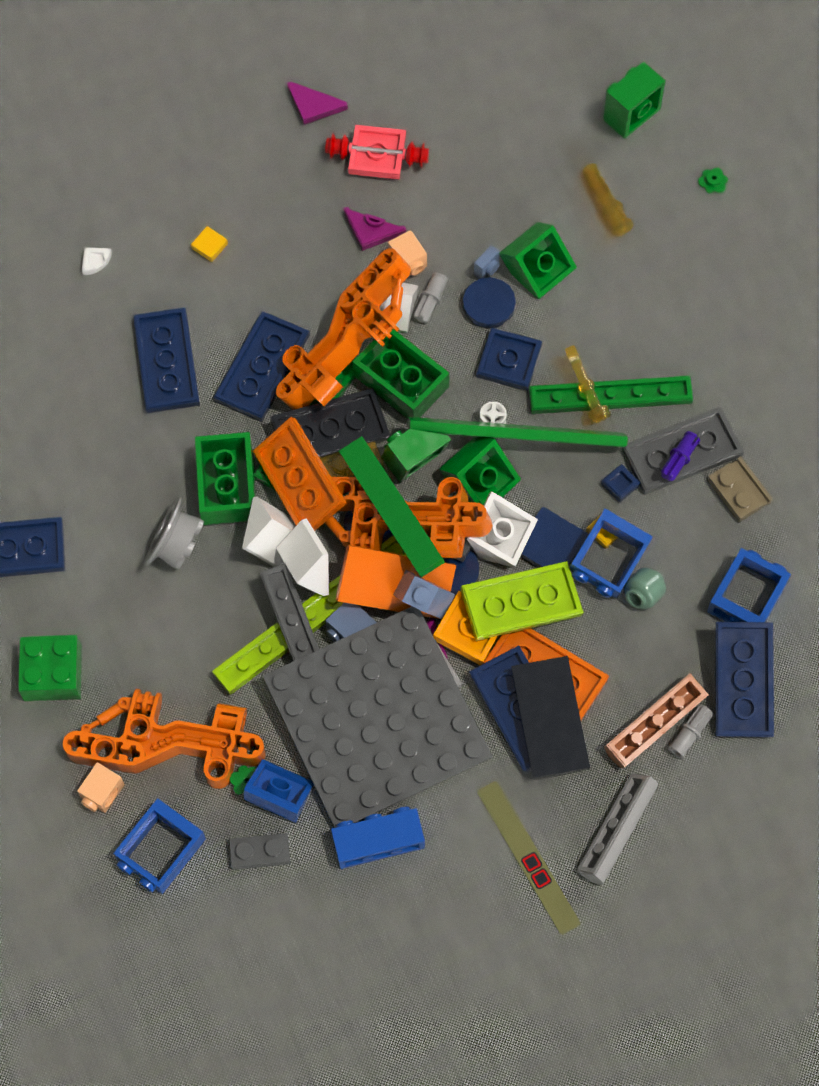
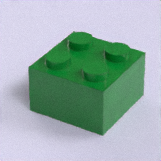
(633, 99)
(50, 668)

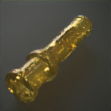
(611, 208)

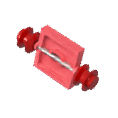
(377, 151)

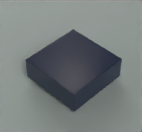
(620, 483)

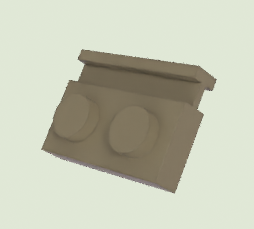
(739, 489)

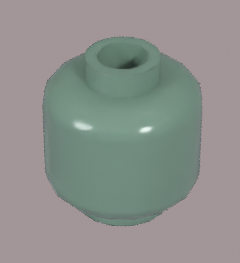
(645, 588)

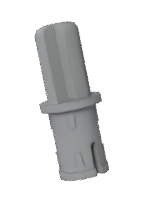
(430, 297)
(690, 731)

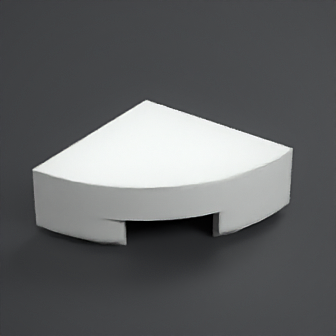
(95, 259)

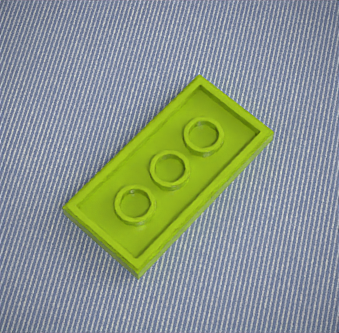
(521, 601)

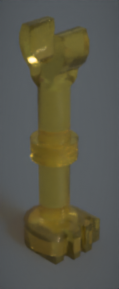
(598, 412)

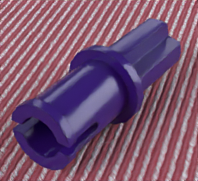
(680, 456)

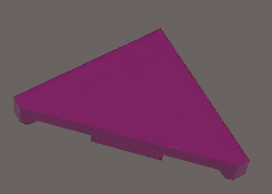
(313, 104)
(371, 229)

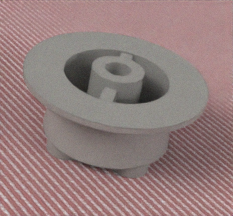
(174, 536)

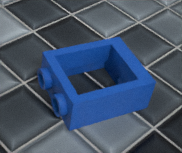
(624, 531)
(731, 612)
(158, 811)

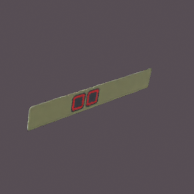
(529, 858)

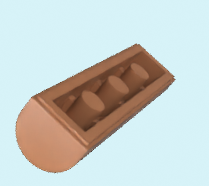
(655, 721)

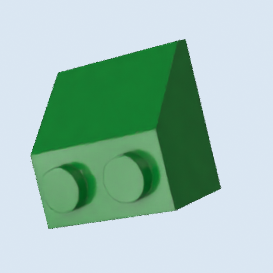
(538, 259)
(412, 451)
(482, 469)

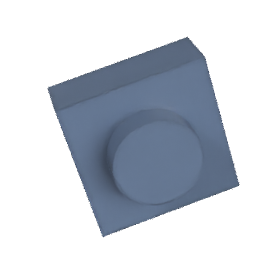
(487, 263)

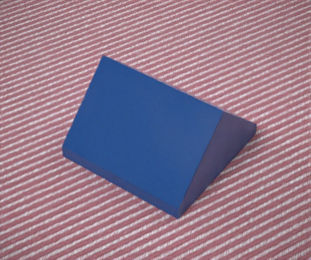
(278, 790)

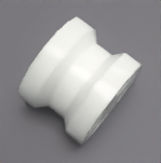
(493, 411)

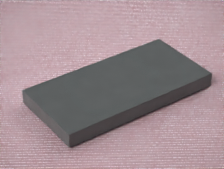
(652, 452)

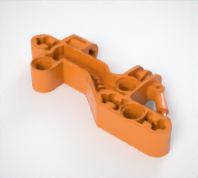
(354, 320)
(444, 521)
(161, 743)

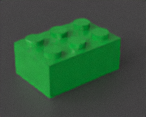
(401, 375)
(225, 477)

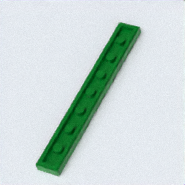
(515, 431)

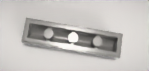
(617, 828)

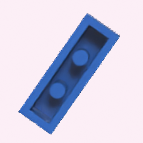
(378, 837)

